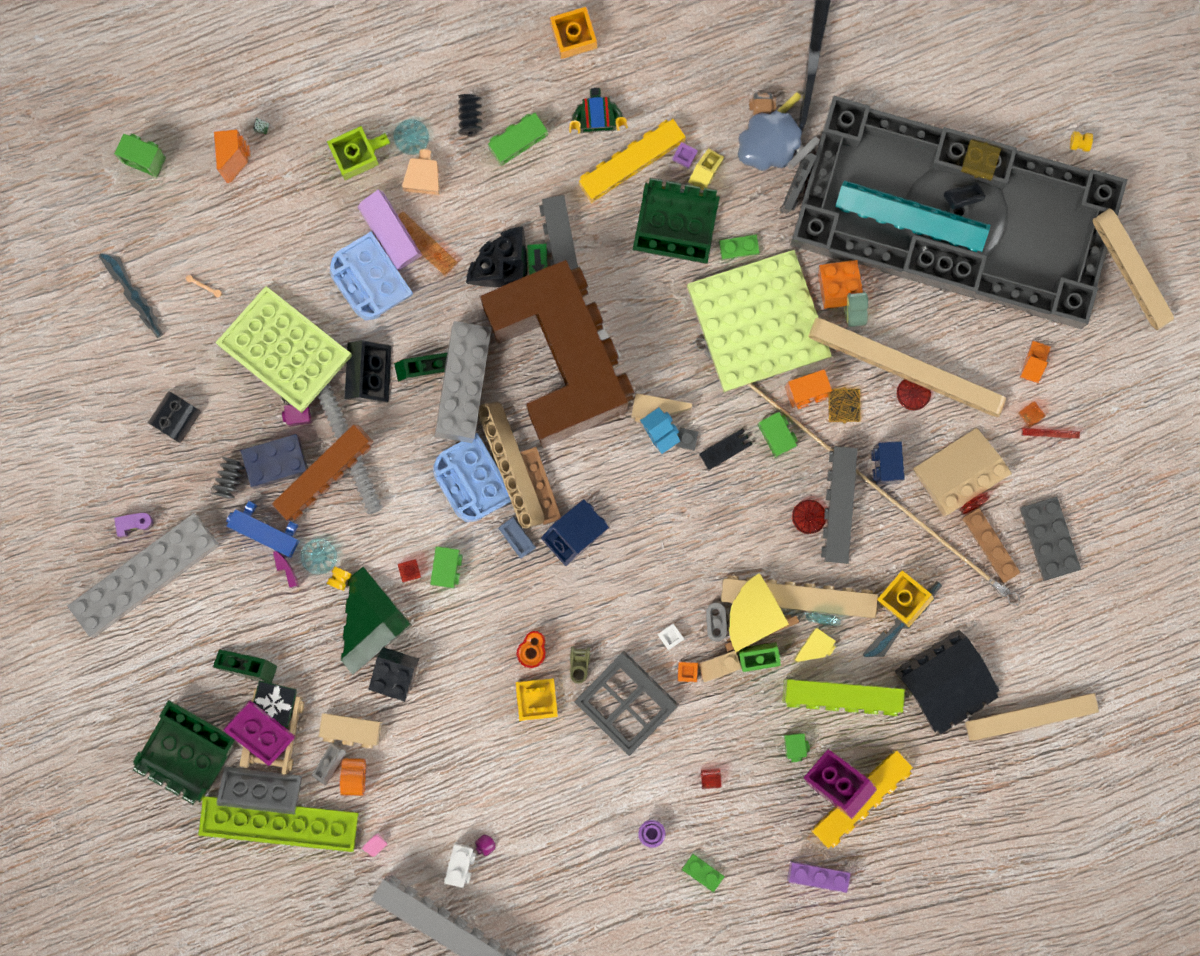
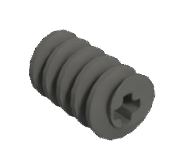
(228, 478)

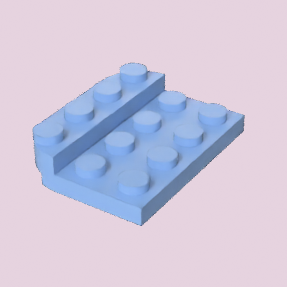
(368, 278)
(470, 480)

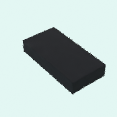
(964, 195)

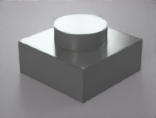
(687, 439)

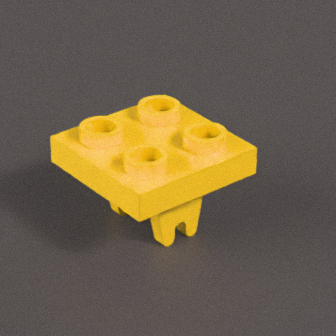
(536, 699)

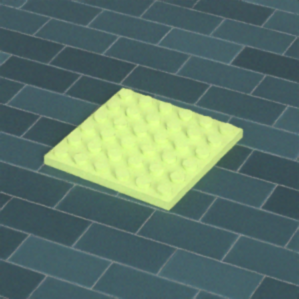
(757, 320)

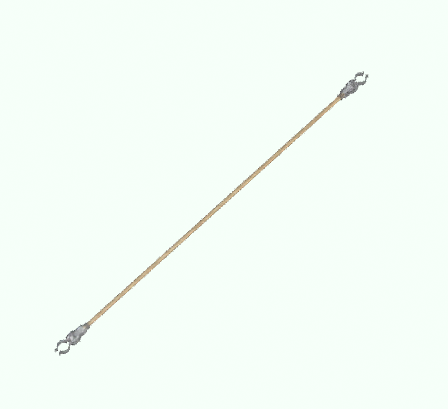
(1002, 589)

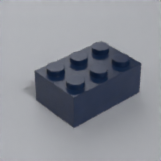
(274, 461)

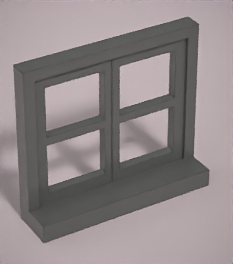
(646, 684)

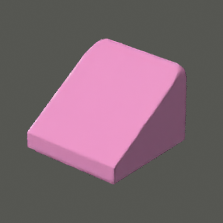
(374, 845)

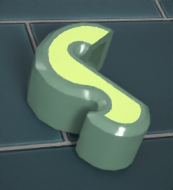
(856, 309)

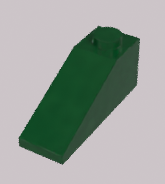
(420, 366)
(245, 666)

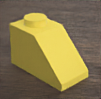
(706, 169)
(816, 646)

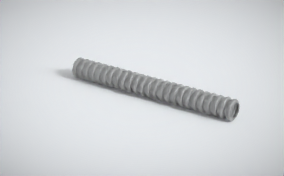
(358, 471)

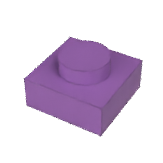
(684, 155)

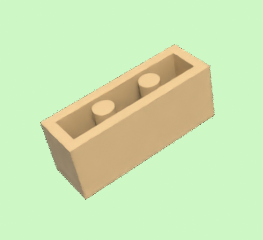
(349, 730)

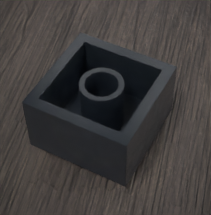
(393, 674)

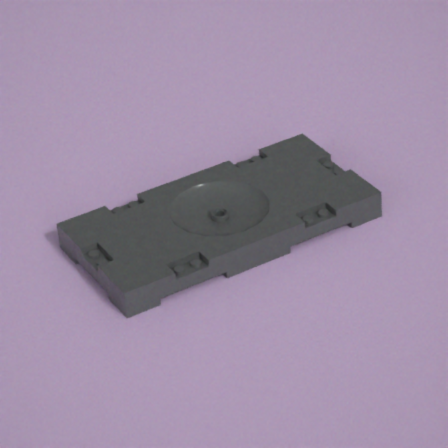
(1040, 213)

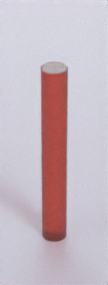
(1050, 433)

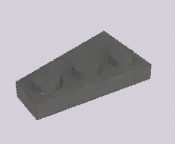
(798, 183)

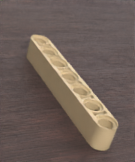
(1133, 269)
(510, 464)
(1032, 716)

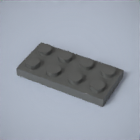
(1050, 538)
(259, 790)

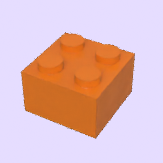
(837, 281)
(808, 389)

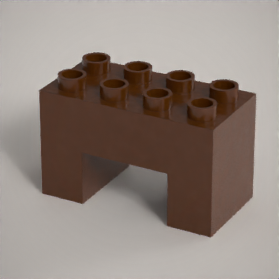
(571, 328)

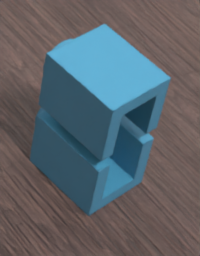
(660, 430)

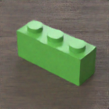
(517, 138)

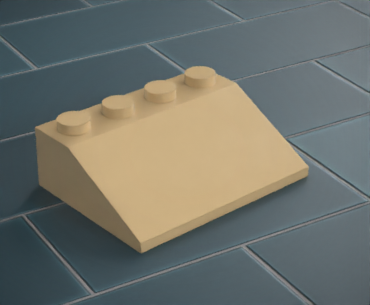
(961, 471)

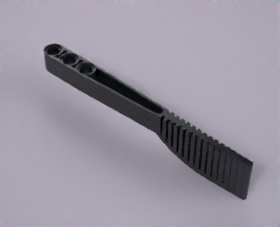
(819, 19)

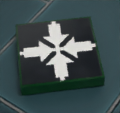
(275, 701)

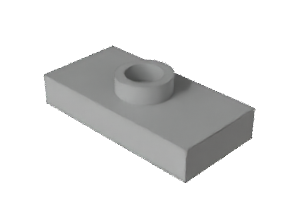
(802, 151)
(328, 763)

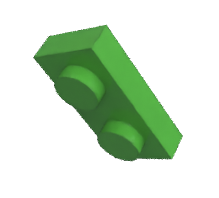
(739, 247)
(703, 872)

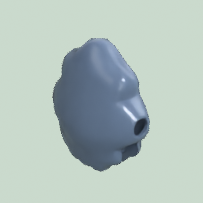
(769, 141)

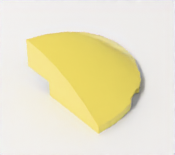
(754, 614)

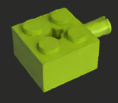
(364, 149)

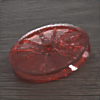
(912, 395)
(974, 503)
(808, 516)

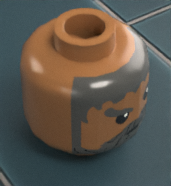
(762, 103)

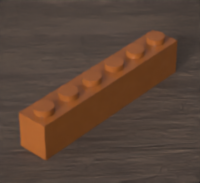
(323, 472)

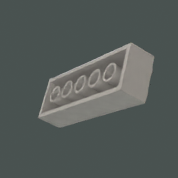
(462, 382)

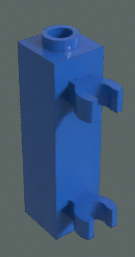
(262, 532)

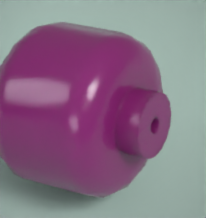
(485, 845)

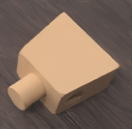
(422, 175)

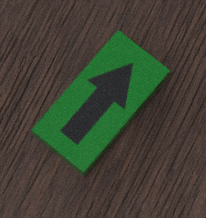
(537, 257)

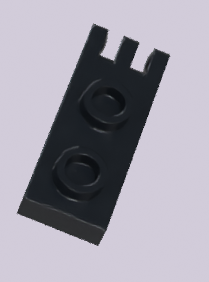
(724, 449)

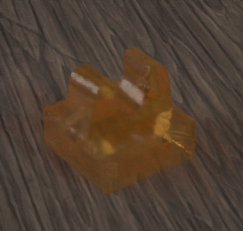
(1031, 414)

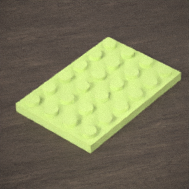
(283, 349)

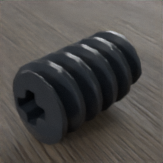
(469, 114)

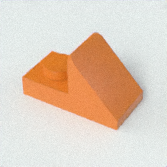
(1035, 362)

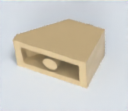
(719, 666)

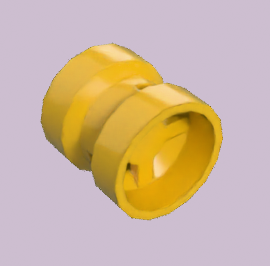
(1081, 141)
(338, 578)

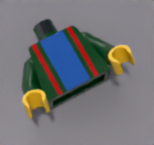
(597, 115)

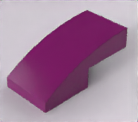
(283, 565)

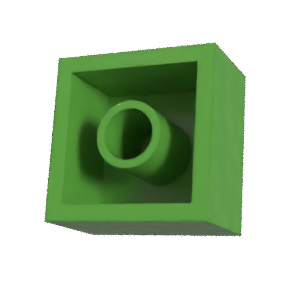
(140, 155)

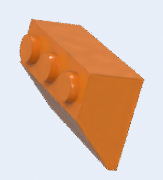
(231, 153)

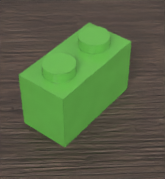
(777, 434)
(445, 567)
(759, 657)

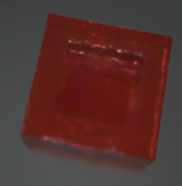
(409, 570)

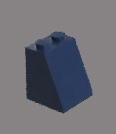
(574, 532)

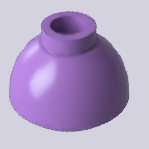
(651, 833)

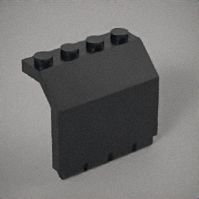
(949, 681)

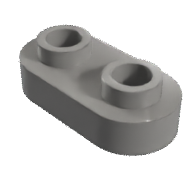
(716, 622)

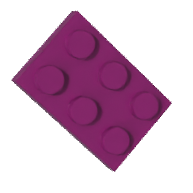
(259, 733)

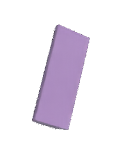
(389, 230)

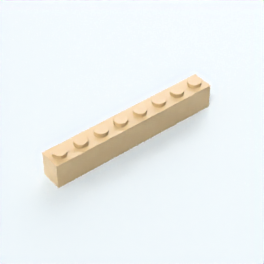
(810, 598)

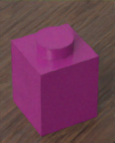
(294, 417)

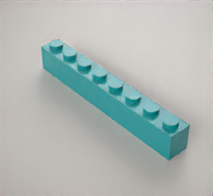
(912, 216)

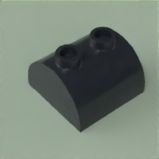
(174, 417)

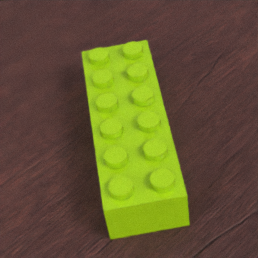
(844, 696)

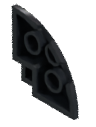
(500, 260)

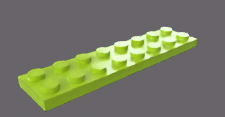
(306, 828)

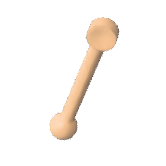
(217, 293)

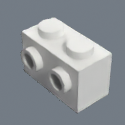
(459, 865)

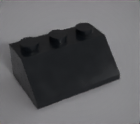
(368, 372)

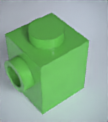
(796, 747)

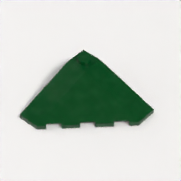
(371, 621)

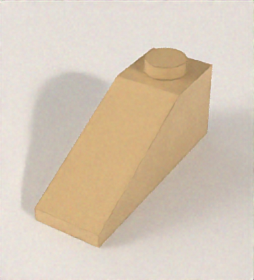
(646, 404)

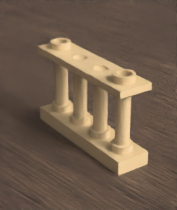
(249, 758)

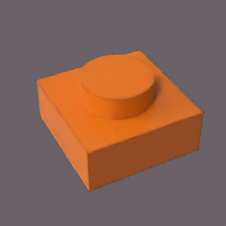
(687, 672)

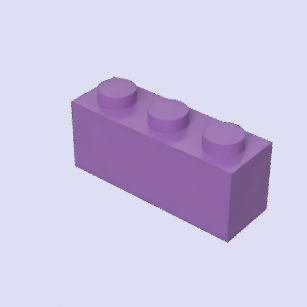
(818, 876)

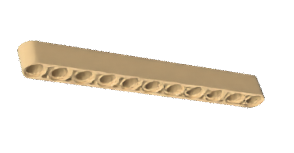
(907, 367)

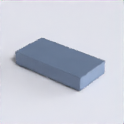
(517, 537)

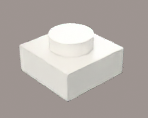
(670, 636)

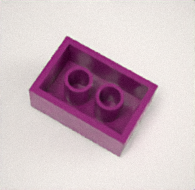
(840, 783)

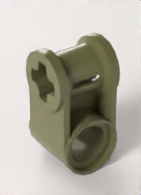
(579, 663)

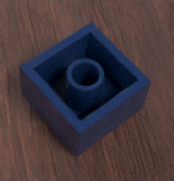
(888, 463)

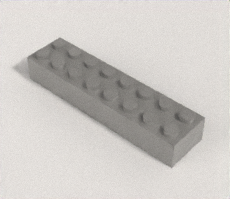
(143, 575)
(434, 921)

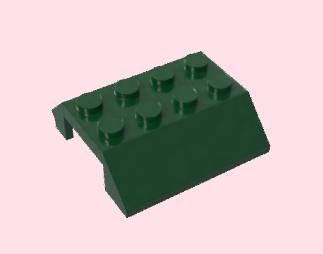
(676, 221)
(184, 753)

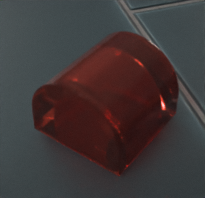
(710, 778)

